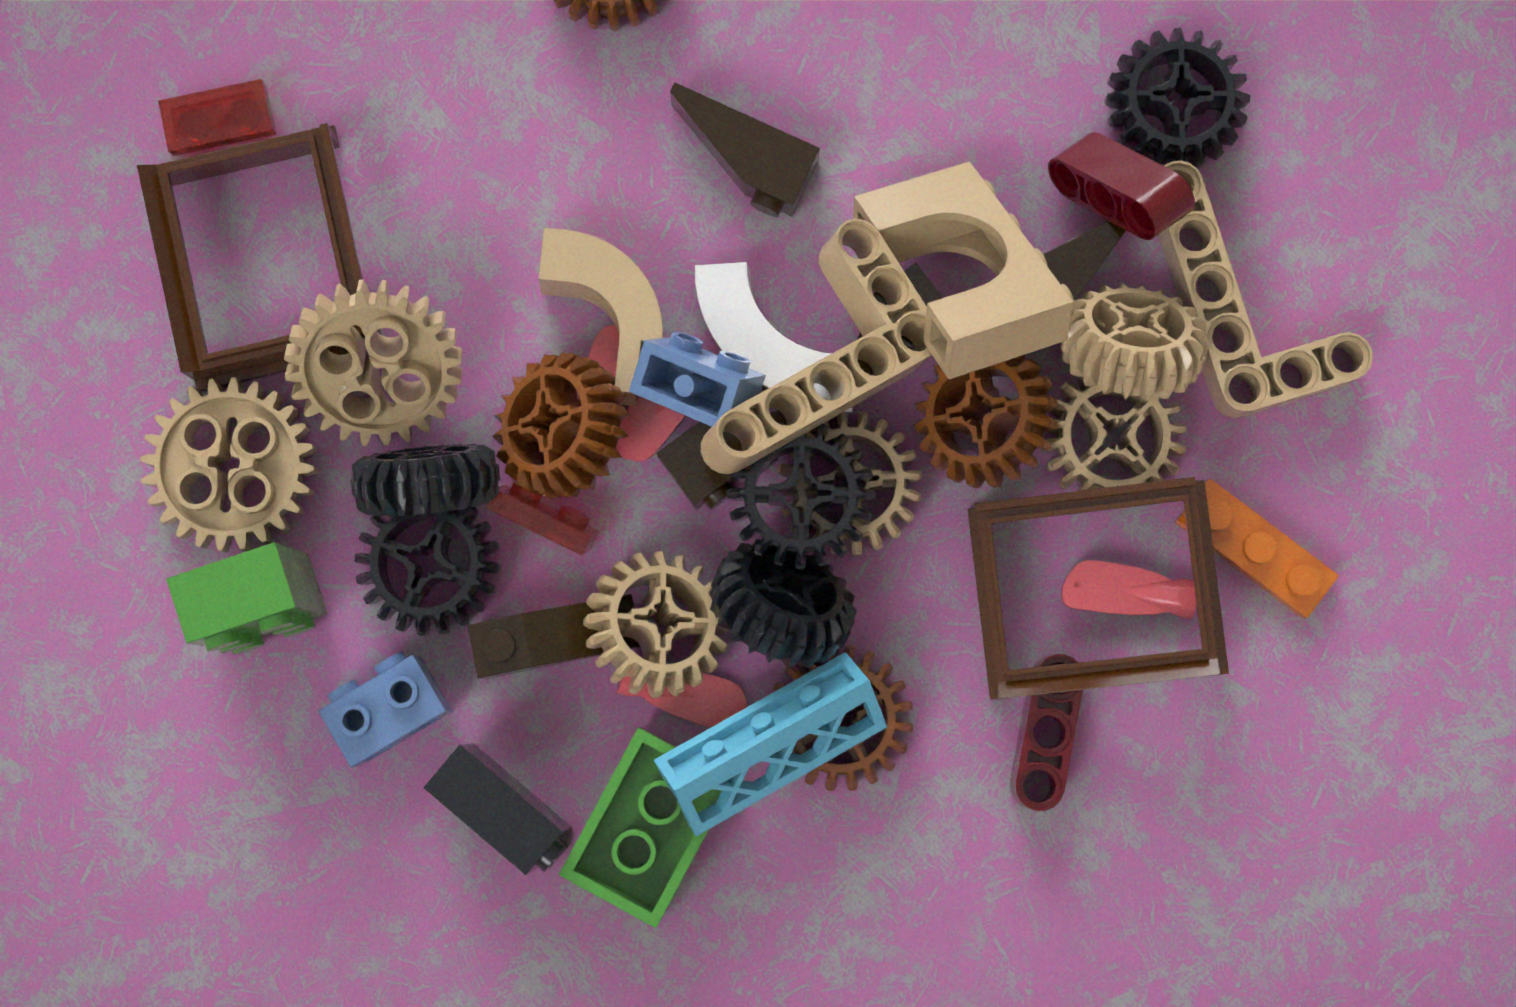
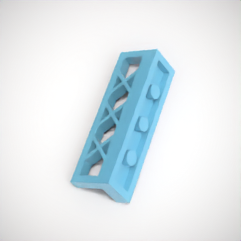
(769, 734)

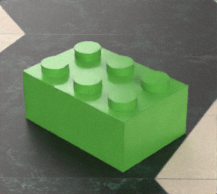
(246, 598)
(637, 836)

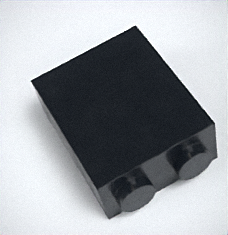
(499, 809)

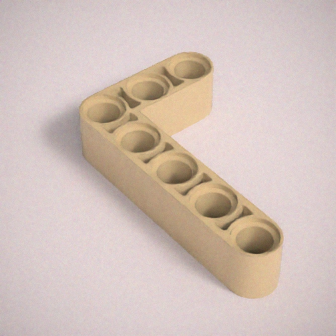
(1230, 314)
(840, 371)

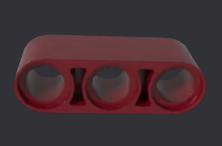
(1121, 185)
(1052, 760)

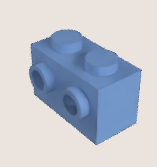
(693, 380)
(384, 709)

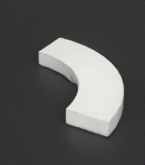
(740, 327)

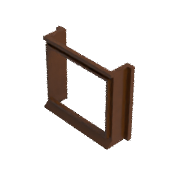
(156, 181)
(1168, 666)

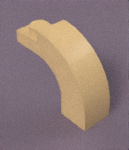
(602, 274)

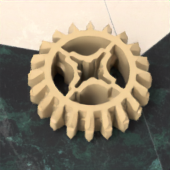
(1135, 342)
(1130, 455)
(894, 478)
(679, 623)

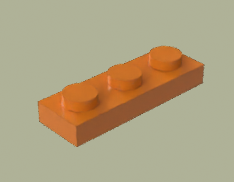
(1264, 553)

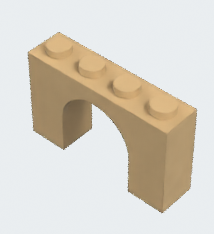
(961, 215)

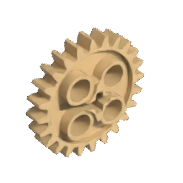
(330, 378)
(180, 464)

